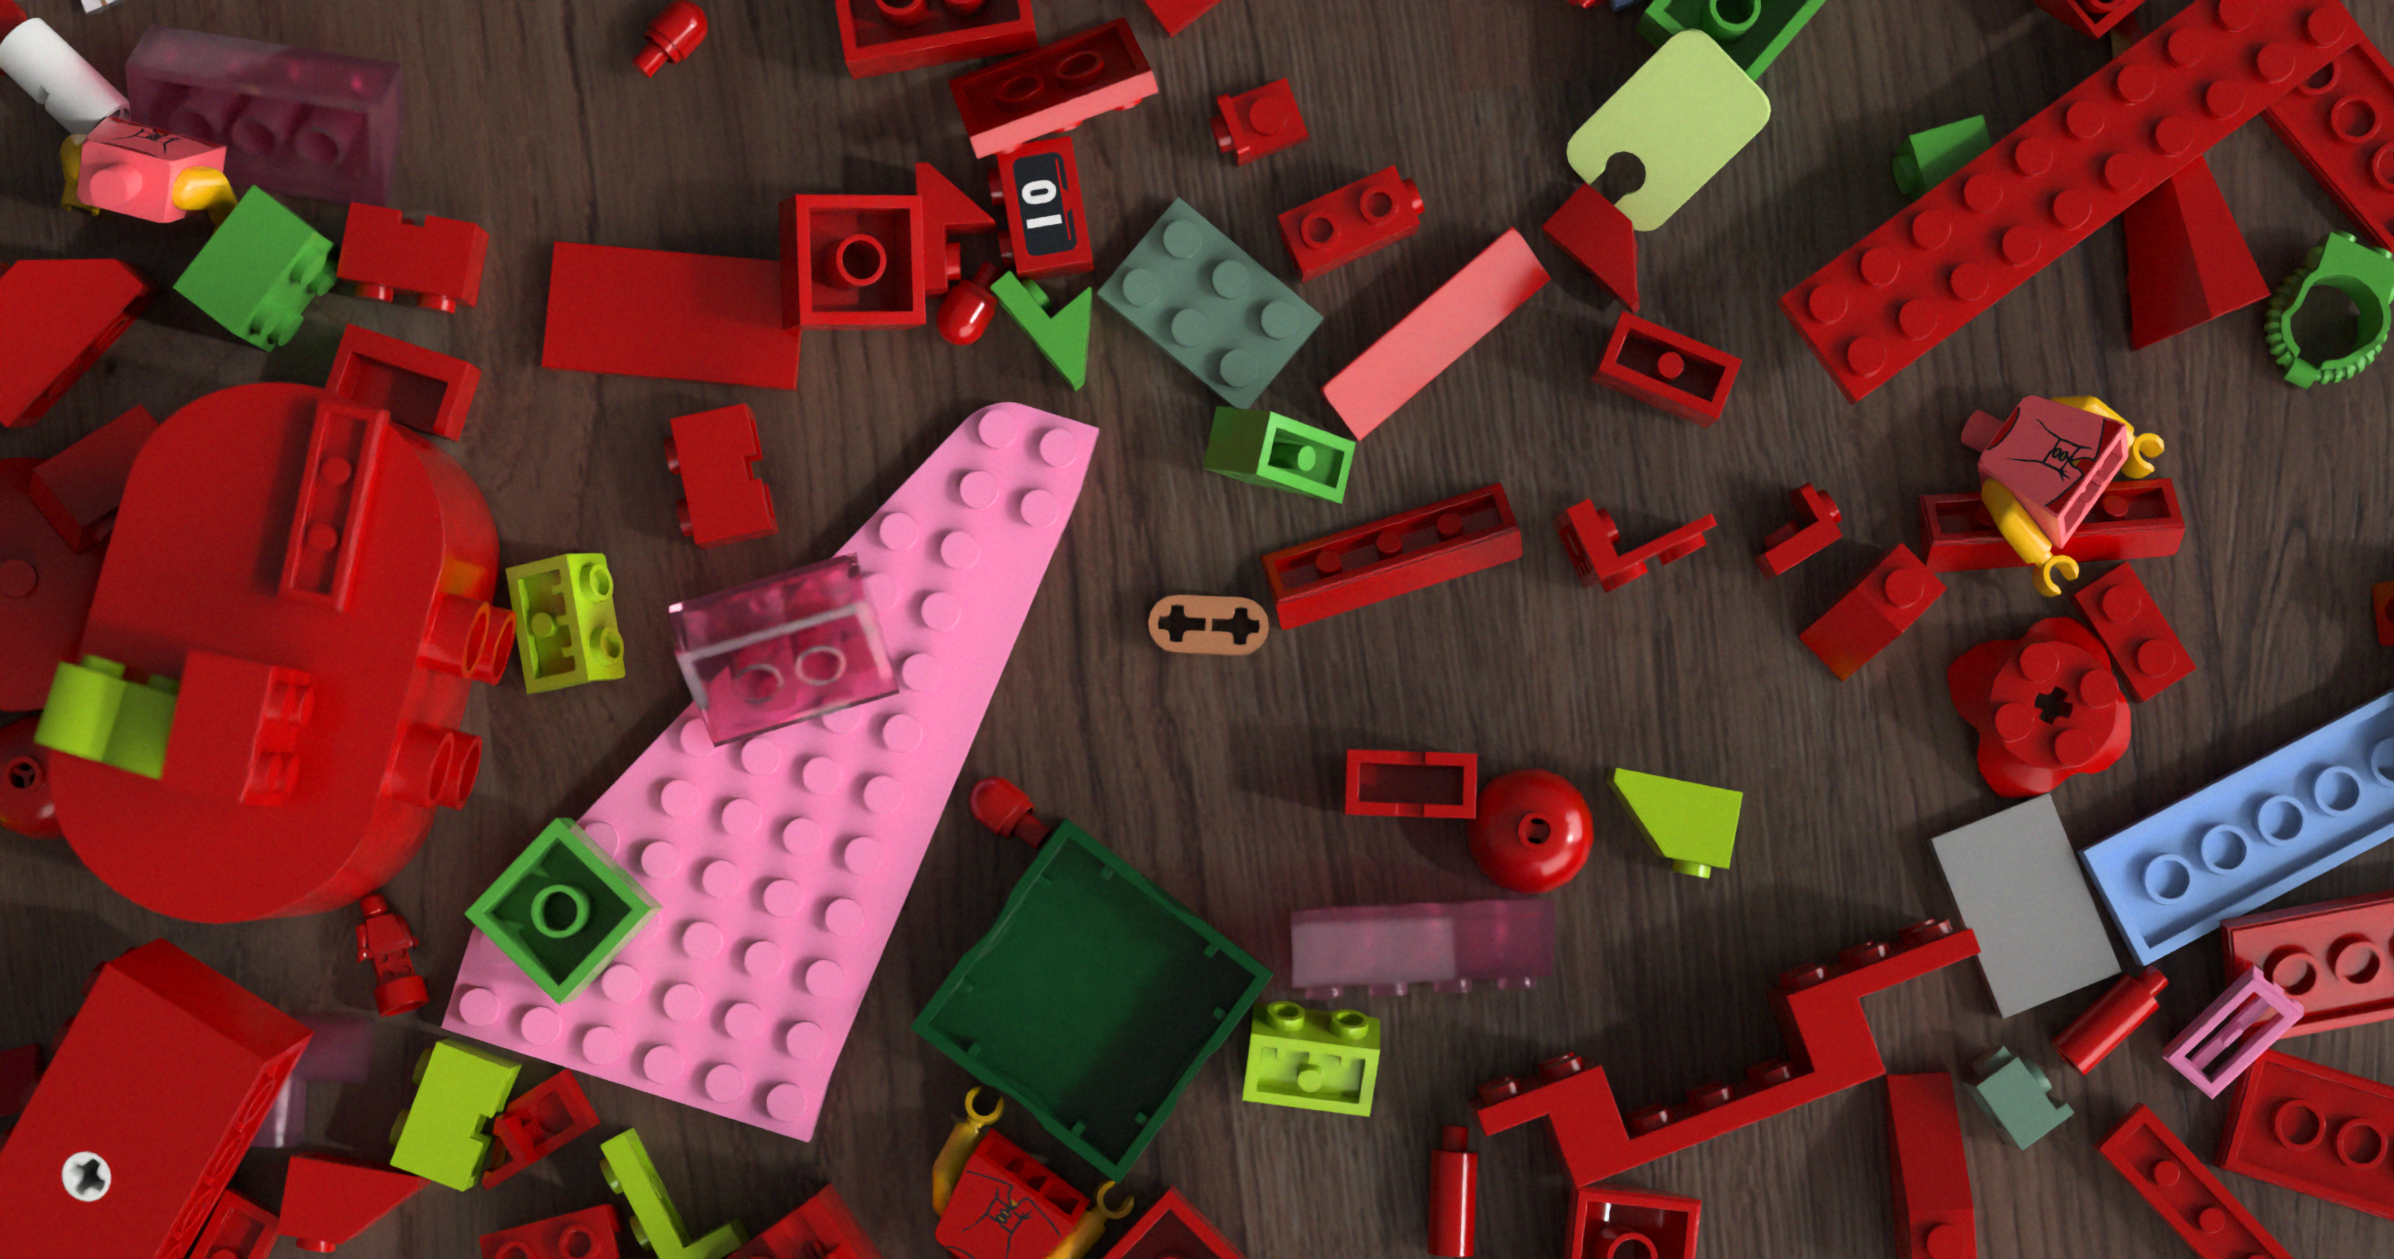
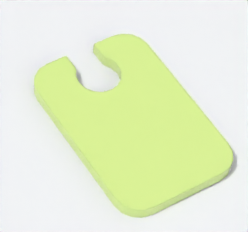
(1681, 118)

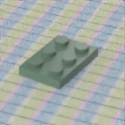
(1210, 306)

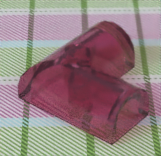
(336, 1054)

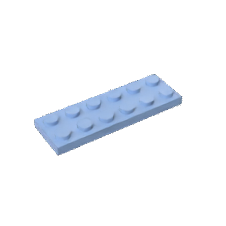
(2250, 833)

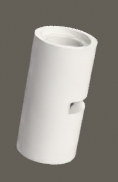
(60, 78)

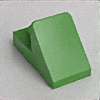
(1061, 338)

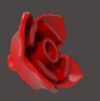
(1997, 691)

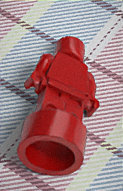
(385, 942)

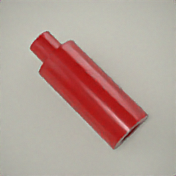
(2109, 1020)
(1452, 1195)

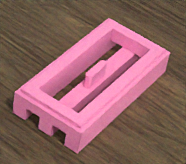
(2268, 995)

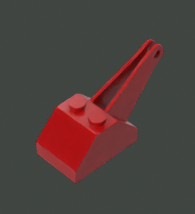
(59, 324)

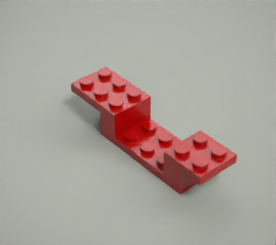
(1820, 1028)

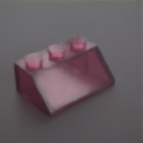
(783, 649)

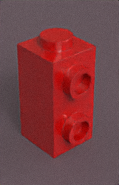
(1350, 223)

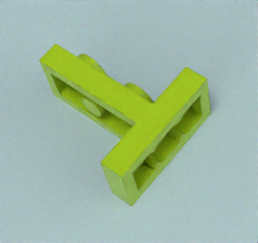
(656, 1217)

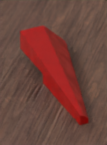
(2182, 246)

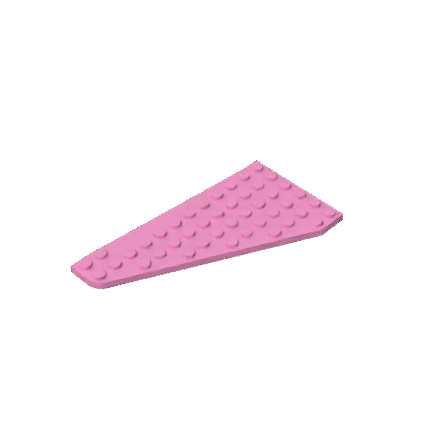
(803, 841)

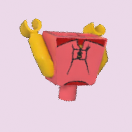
(145, 173)
(2049, 470)

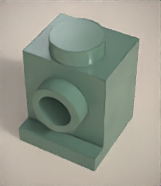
(2014, 1097)

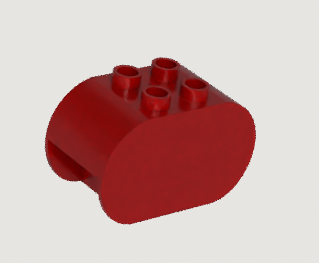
(390, 678)

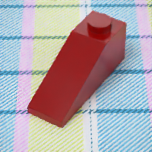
(1928, 1169)

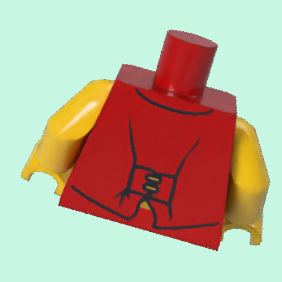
(1006, 1202)

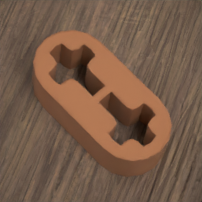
(1208, 609)

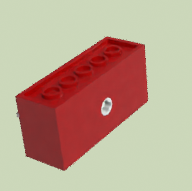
(142, 1110)

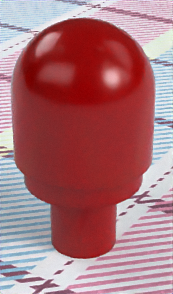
(671, 36)
(969, 307)
(1006, 811)

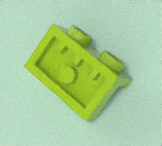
(566, 621)
(1312, 1058)

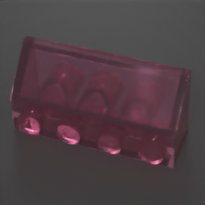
(285, 112)
(1421, 943)

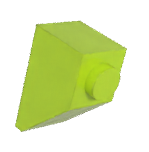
(1680, 818)

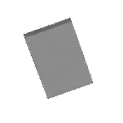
(2026, 904)

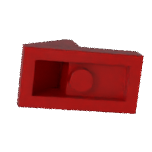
(945, 214)

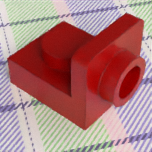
(1257, 122)
(1791, 543)

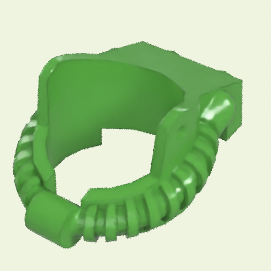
(2358, 272)

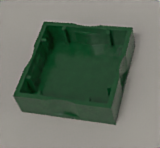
(1092, 999)

